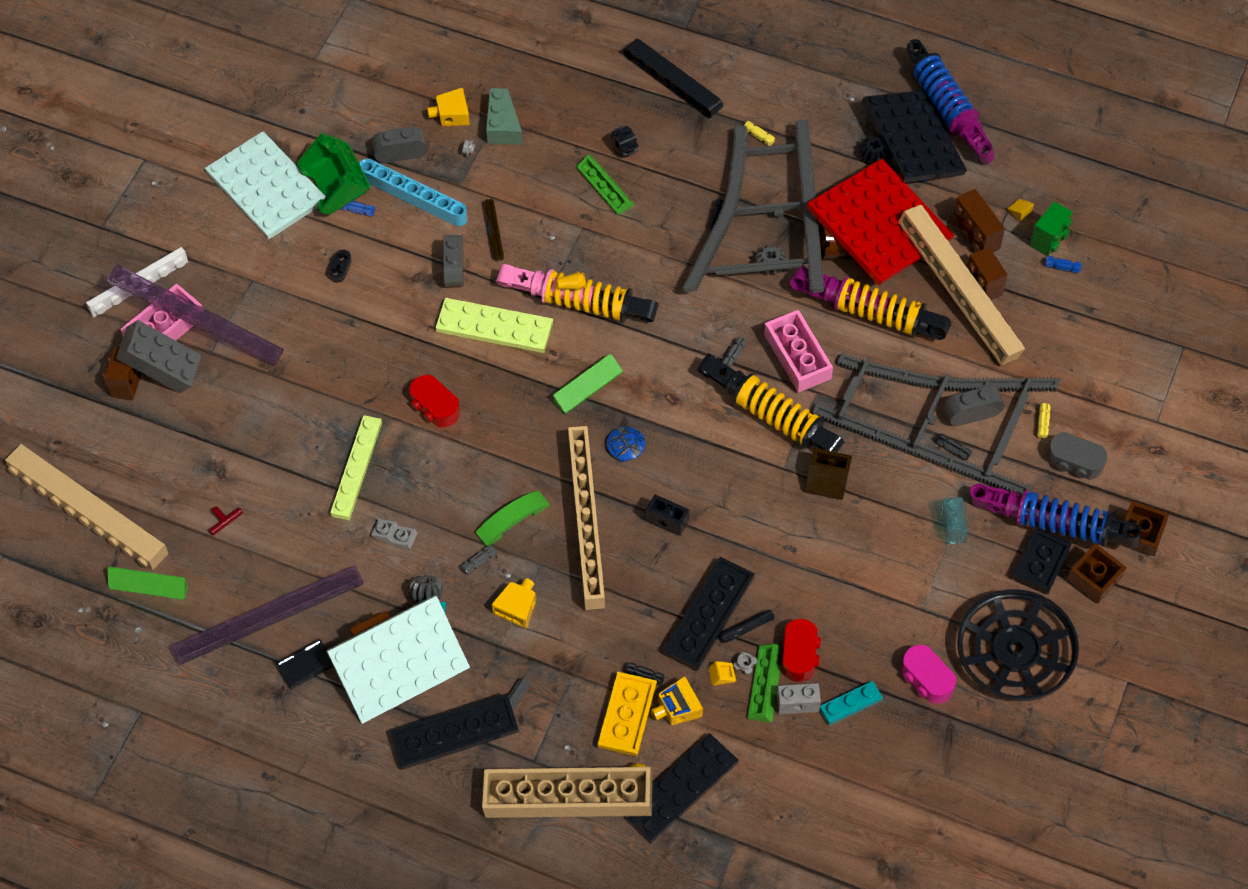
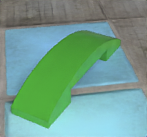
(511, 515)

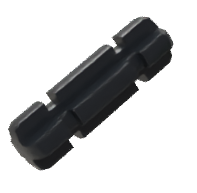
(716, 210)
(953, 446)
(644, 672)

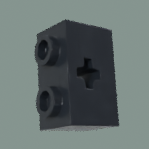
(667, 514)

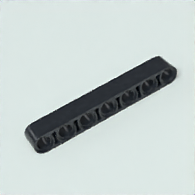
(673, 78)

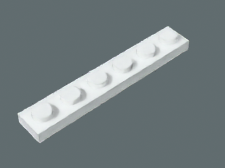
(152, 273)

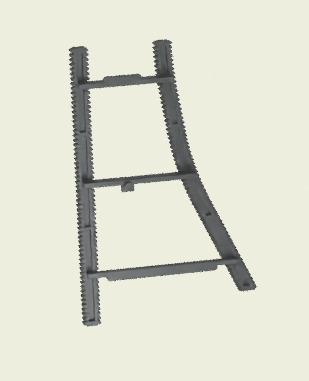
(730, 210)
(945, 383)

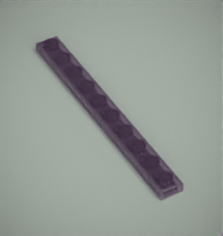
(195, 315)
(267, 615)

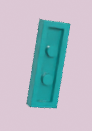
(851, 703)

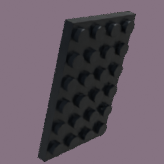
(913, 136)

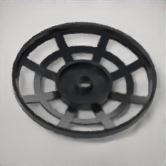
(1021, 636)

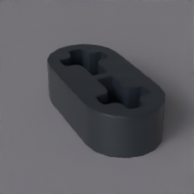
(336, 264)

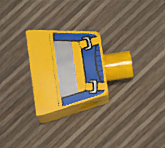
(678, 703)

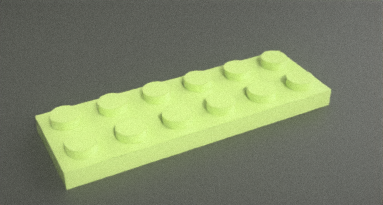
(494, 325)

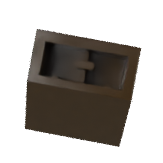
(828, 473)

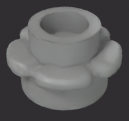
(468, 147)

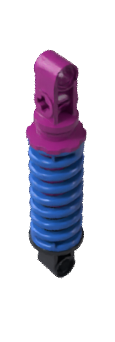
(949, 99)
(1056, 517)

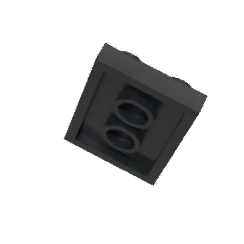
(1041, 561)

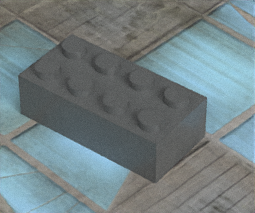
(158, 356)

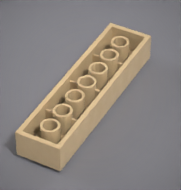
(567, 792)

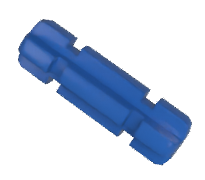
(360, 208)
(1063, 264)

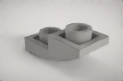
(393, 534)

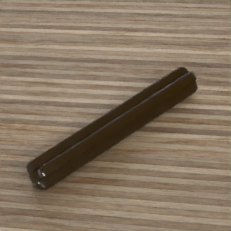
(494, 229)

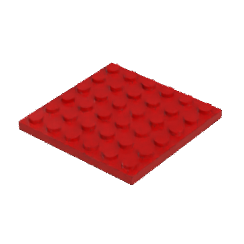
(865, 218)

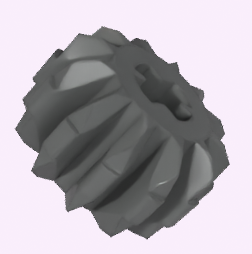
(770, 254)
(425, 587)

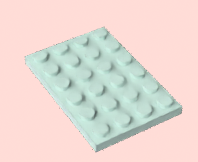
(265, 185)
(398, 659)

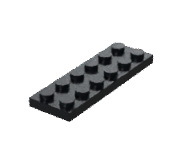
(708, 613)
(454, 731)
(684, 786)

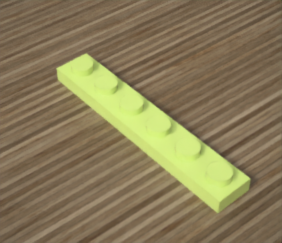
(356, 468)

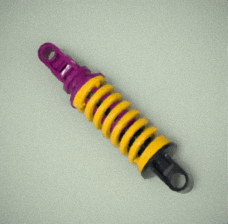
(874, 305)

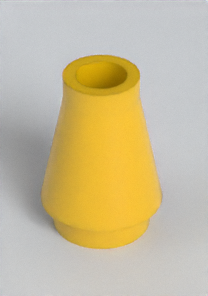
(573, 281)

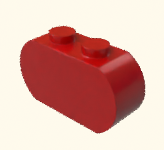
(434, 401)
(800, 650)

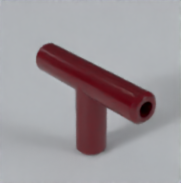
(224, 520)

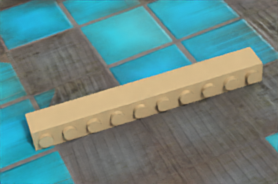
(961, 285)
(87, 507)
(586, 518)

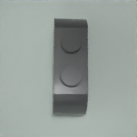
(399, 144)
(453, 260)
(974, 405)
(1077, 456)

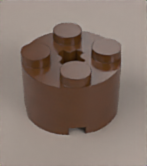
(829, 245)

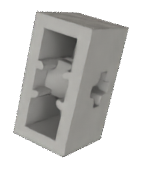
(798, 698)

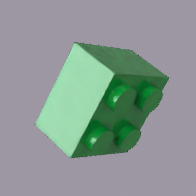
(1051, 229)

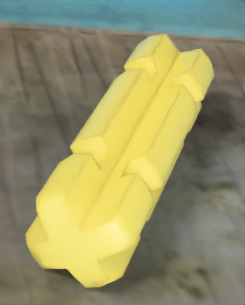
(759, 133)
(1043, 422)

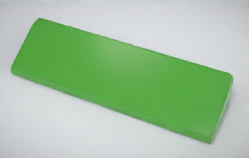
(605, 184)
(587, 384)
(147, 583)
(765, 683)

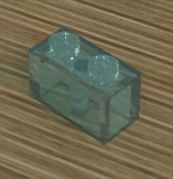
(954, 520)

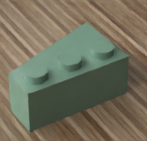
(502, 119)

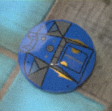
(626, 443)

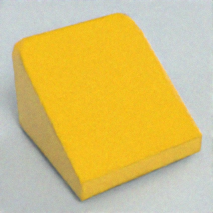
(1021, 209)
(721, 673)

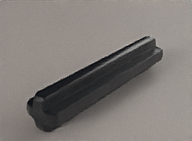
(747, 626)

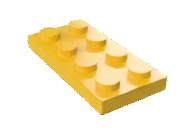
(627, 714)

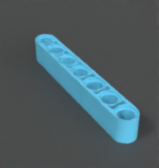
(414, 193)

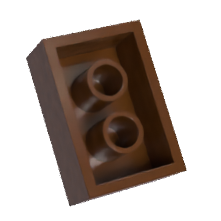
(978, 222)

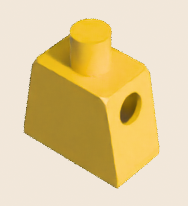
(451, 109)
(516, 603)

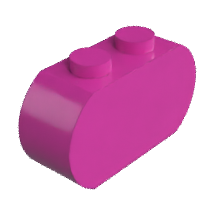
(928, 674)

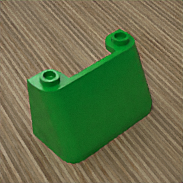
(335, 172)

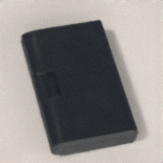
(305, 664)

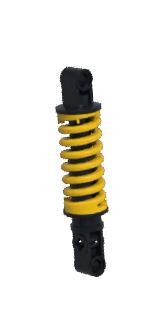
(771, 407)

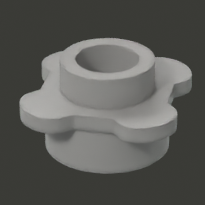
(745, 657)

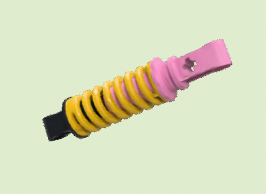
(589, 298)

